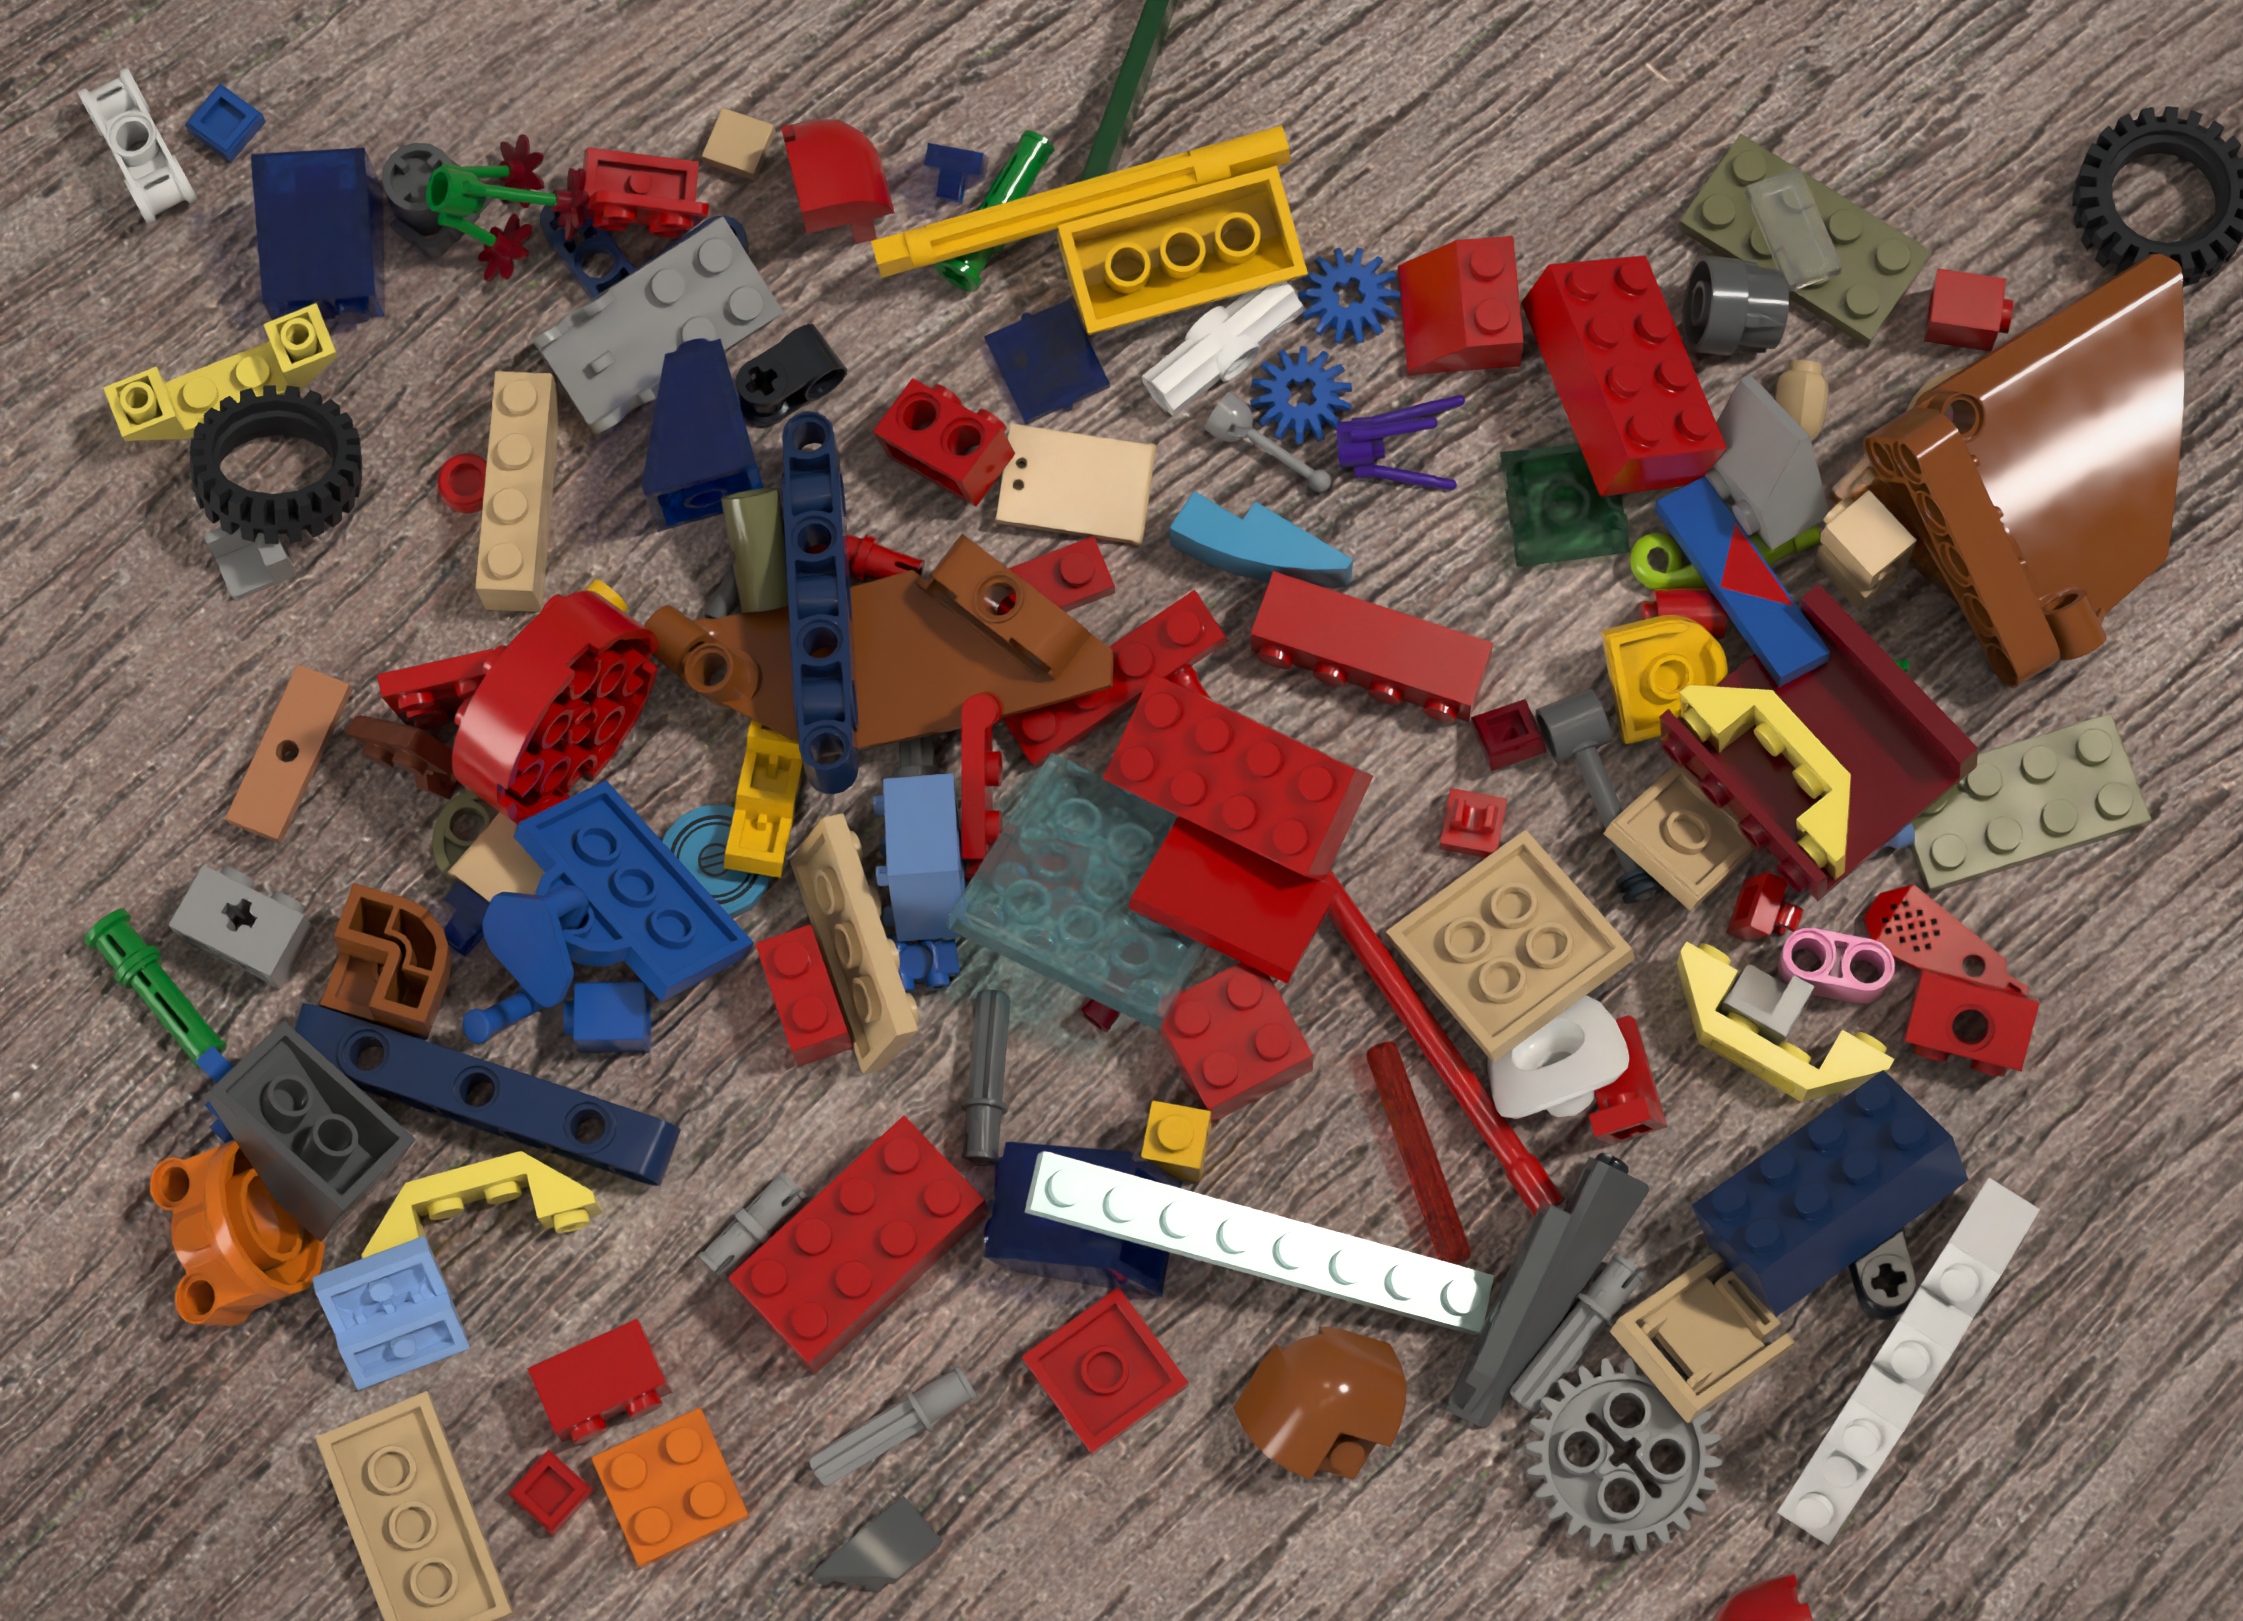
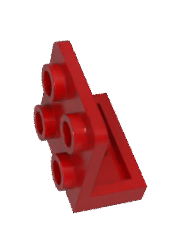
(642, 192)

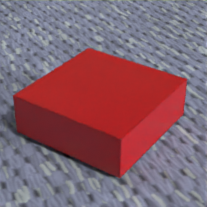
(551, 1492)

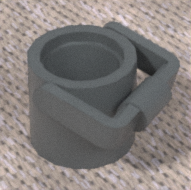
(405, 186)

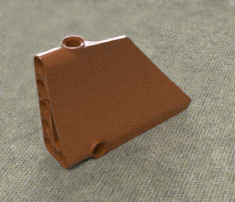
(2053, 471)

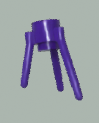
(1363, 441)

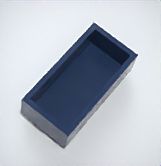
(1830, 1192)

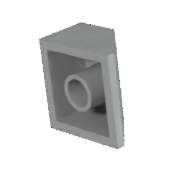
(1767, 467)

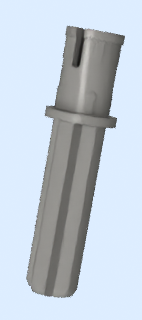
(1577, 1332)
(892, 1426)

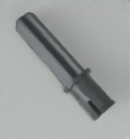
(986, 1079)

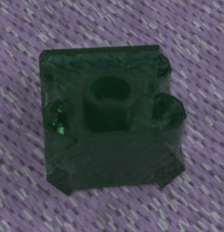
(1558, 507)

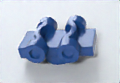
(927, 963)

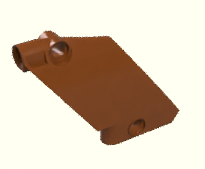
(915, 651)

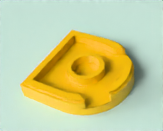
(1653, 664)

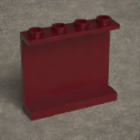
(1866, 715)

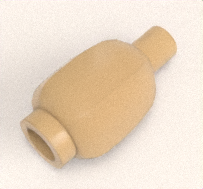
(1804, 395)

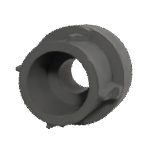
(1734, 307)

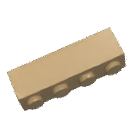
(518, 491)

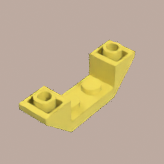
(171, 409)
(1727, 713)
(1706, 982)
(556, 1198)

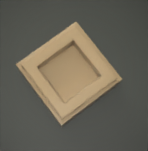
(738, 144)

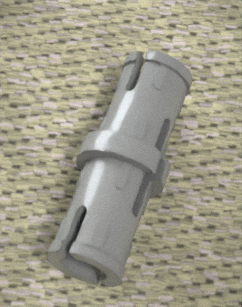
(753, 1226)

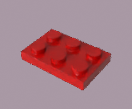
(433, 689)

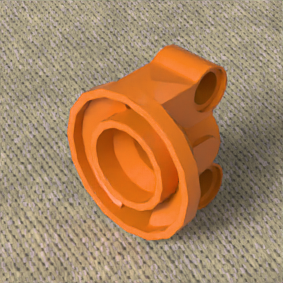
(231, 1237)

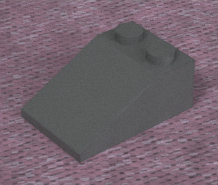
(307, 1130)

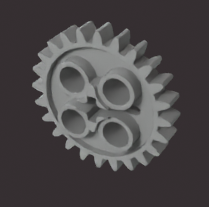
(1580, 1490)

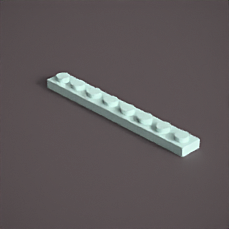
(1258, 1243)

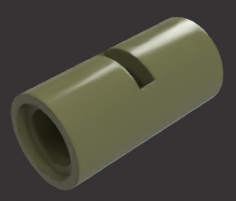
(758, 542)

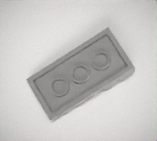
(616, 343)

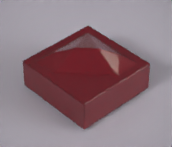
(1508, 734)

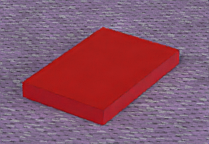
(1232, 899)

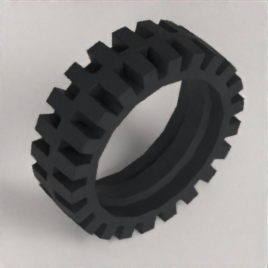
(266, 417)

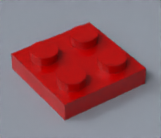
(1105, 1371)

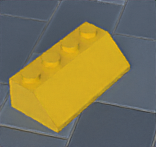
(1181, 250)

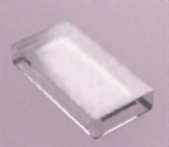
(1793, 229)

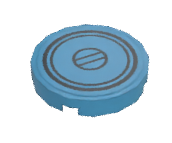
(700, 845)

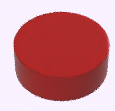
(463, 482)

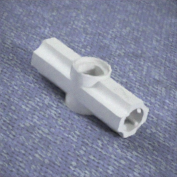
(1221, 346)

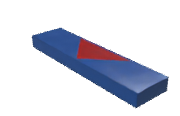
(1742, 581)

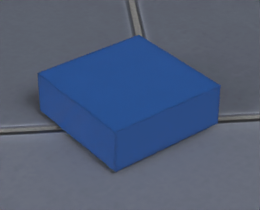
(225, 123)

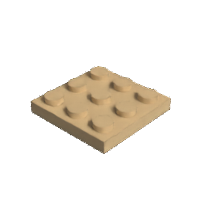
(1510, 945)

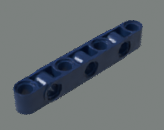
(819, 602)
(520, 1109)

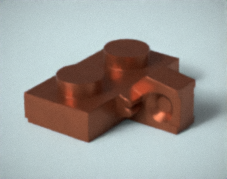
(410, 749)

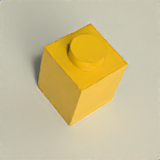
(1177, 1139)

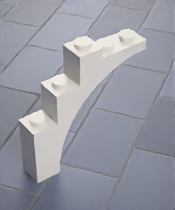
(1909, 1361)

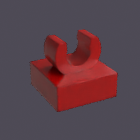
(1473, 823)
(1762, 910)

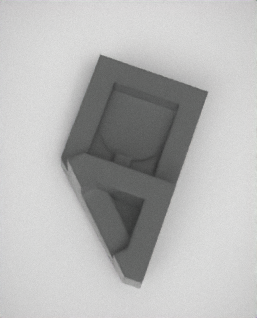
(882, 1550)

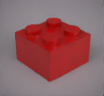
(1234, 1040)

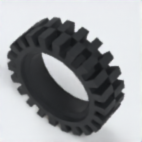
(2169, 136)

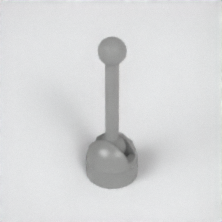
(1234, 420)

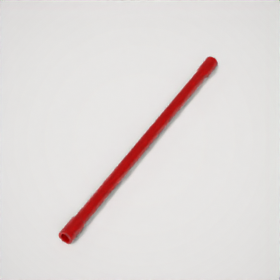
(1521, 1167)

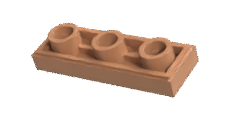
(302, 723)

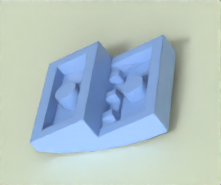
(391, 1312)

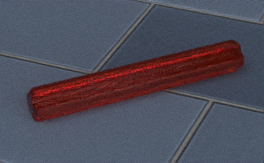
(1418, 1153)

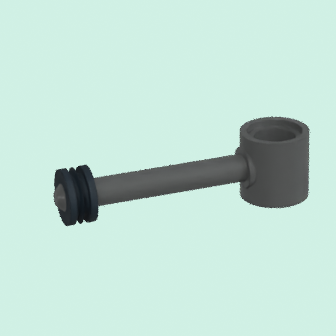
(1575, 731)

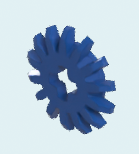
(1356, 315)
(1302, 416)

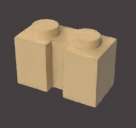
(1863, 549)

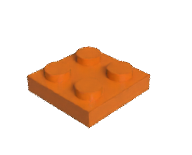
(670, 1488)

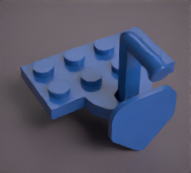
(623, 892)

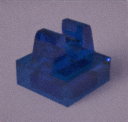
(955, 169)
(466, 925)

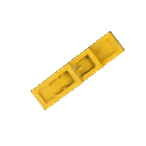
(764, 803)

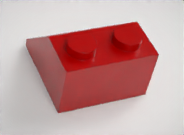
(1462, 307)

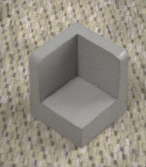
(248, 564)
(1768, 1002)

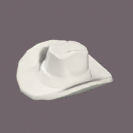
(1560, 1064)

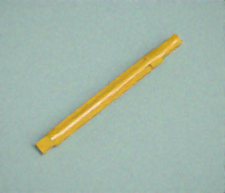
(1079, 200)

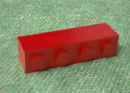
(1370, 648)

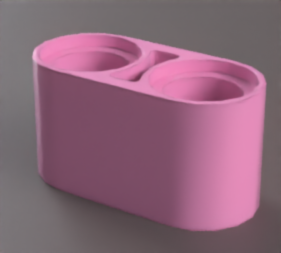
(1836, 955)

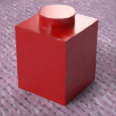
(1967, 310)

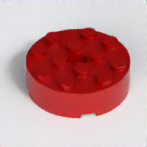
(554, 704)

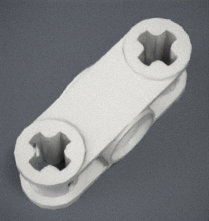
(150, 172)

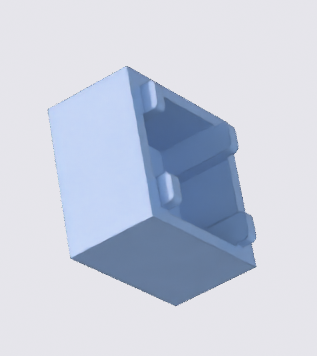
(921, 854)

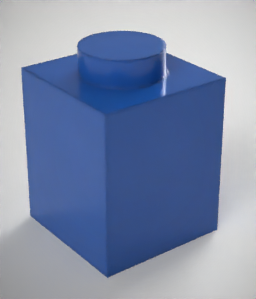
(609, 1017)

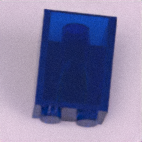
(320, 233)
(696, 438)
(1064, 1251)

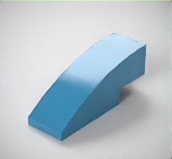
(1256, 544)

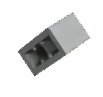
(263, 951)

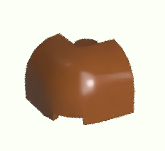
(389, 963)
(1324, 1402)

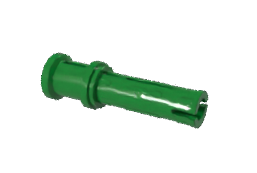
(1010, 184)
(141, 969)

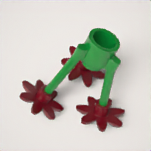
(459, 193)

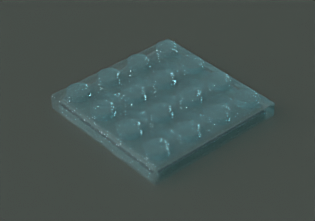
(1062, 891)

